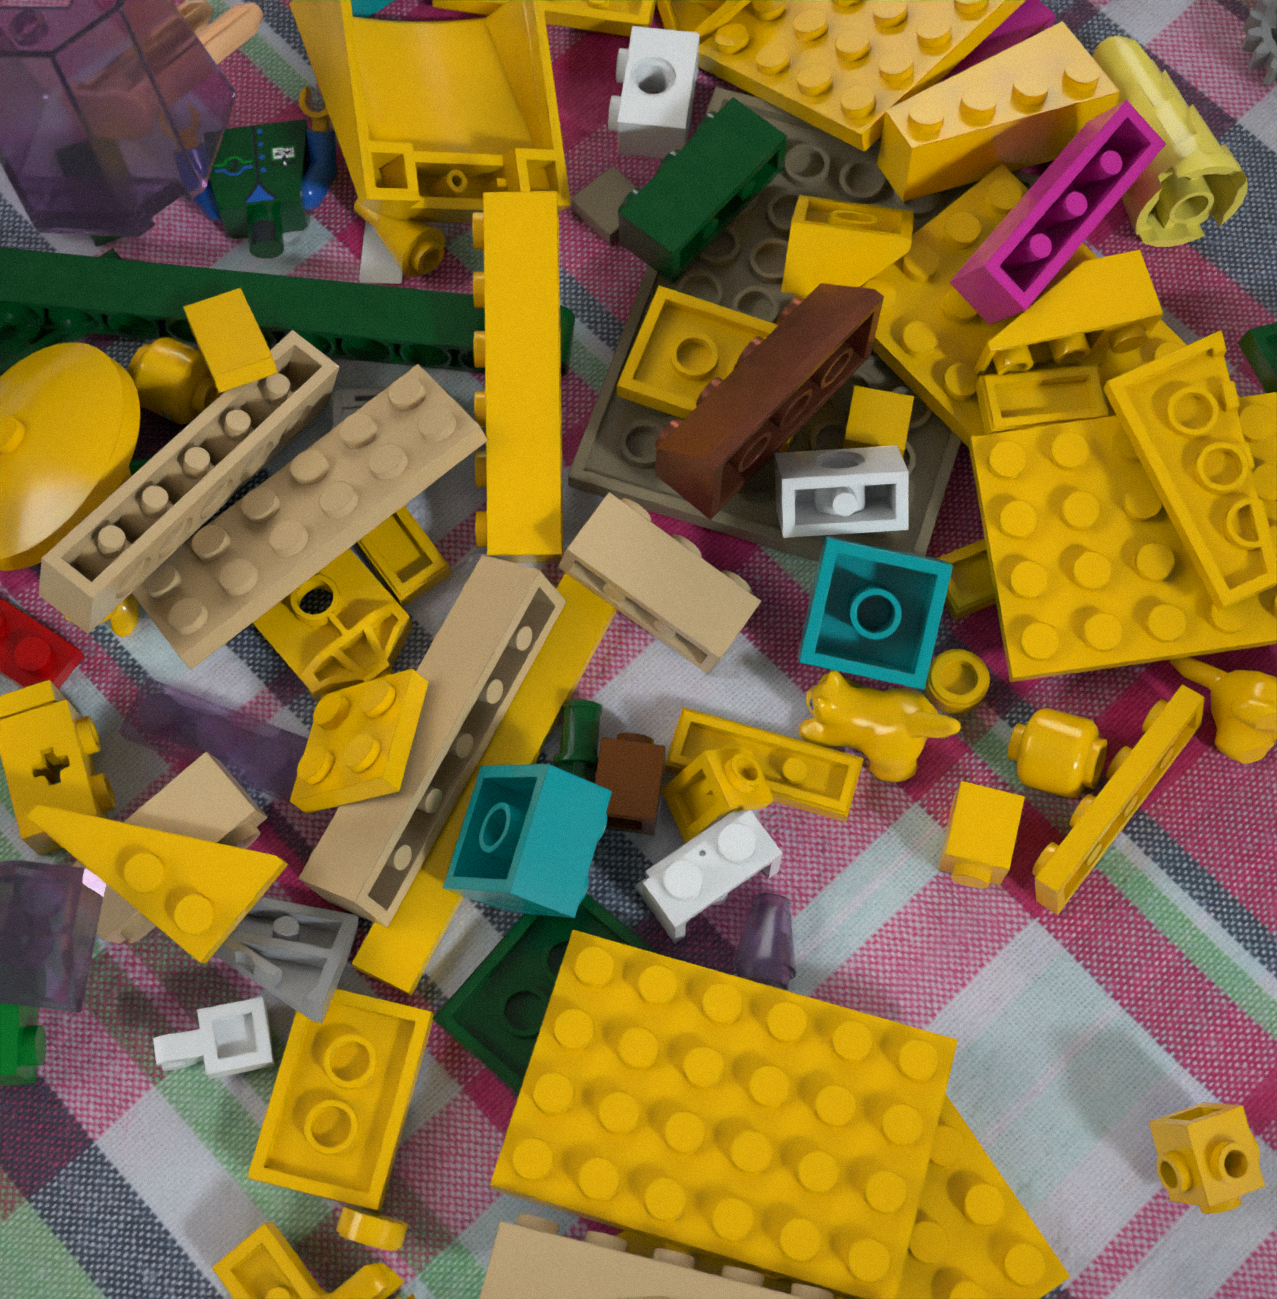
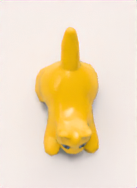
(1241, 707)
(881, 724)

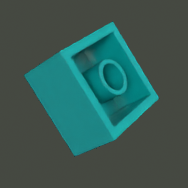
(874, 611)
(528, 839)

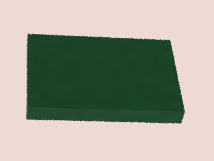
(507, 995)

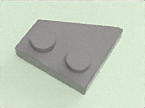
(293, 952)

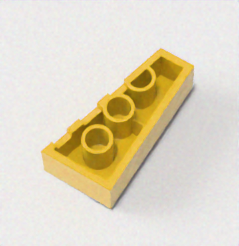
(1001, 111)

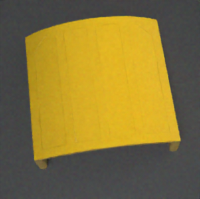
(438, 106)

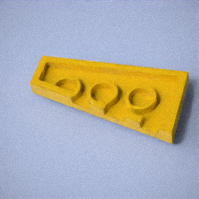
(1195, 454)

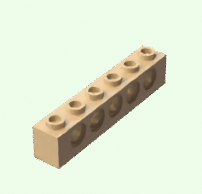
(184, 485)

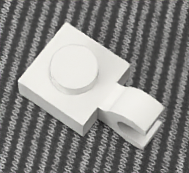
(229, 1040)

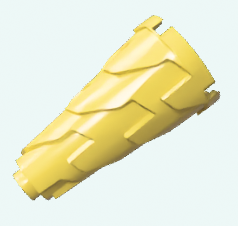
(1191, 173)

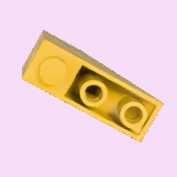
(1091, 310)

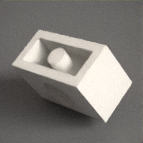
(658, 63)
(841, 491)

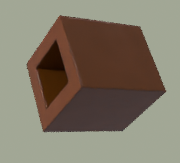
(634, 774)

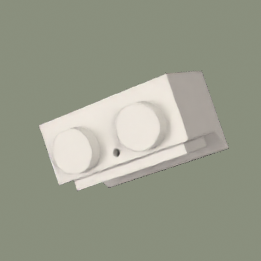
(708, 870)

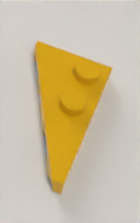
(178, 882)

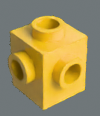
(1207, 1156)

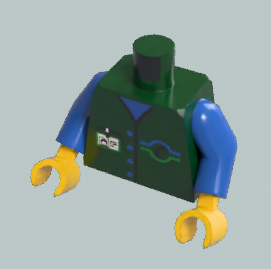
(271, 178)

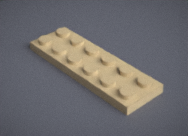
(307, 514)

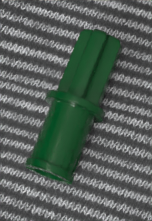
(579, 739)

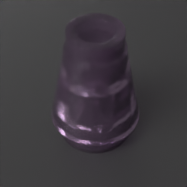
(767, 943)

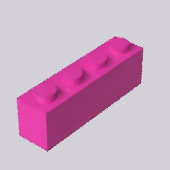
(1057, 213)

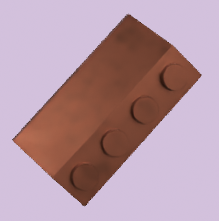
(768, 395)

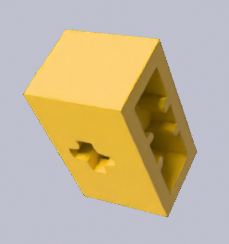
(34, 749)

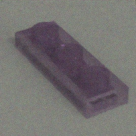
(190, 726)

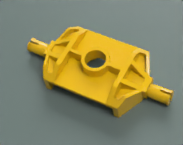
(348, 641)

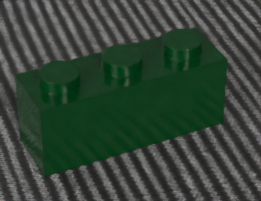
(701, 188)

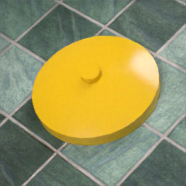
(62, 445)

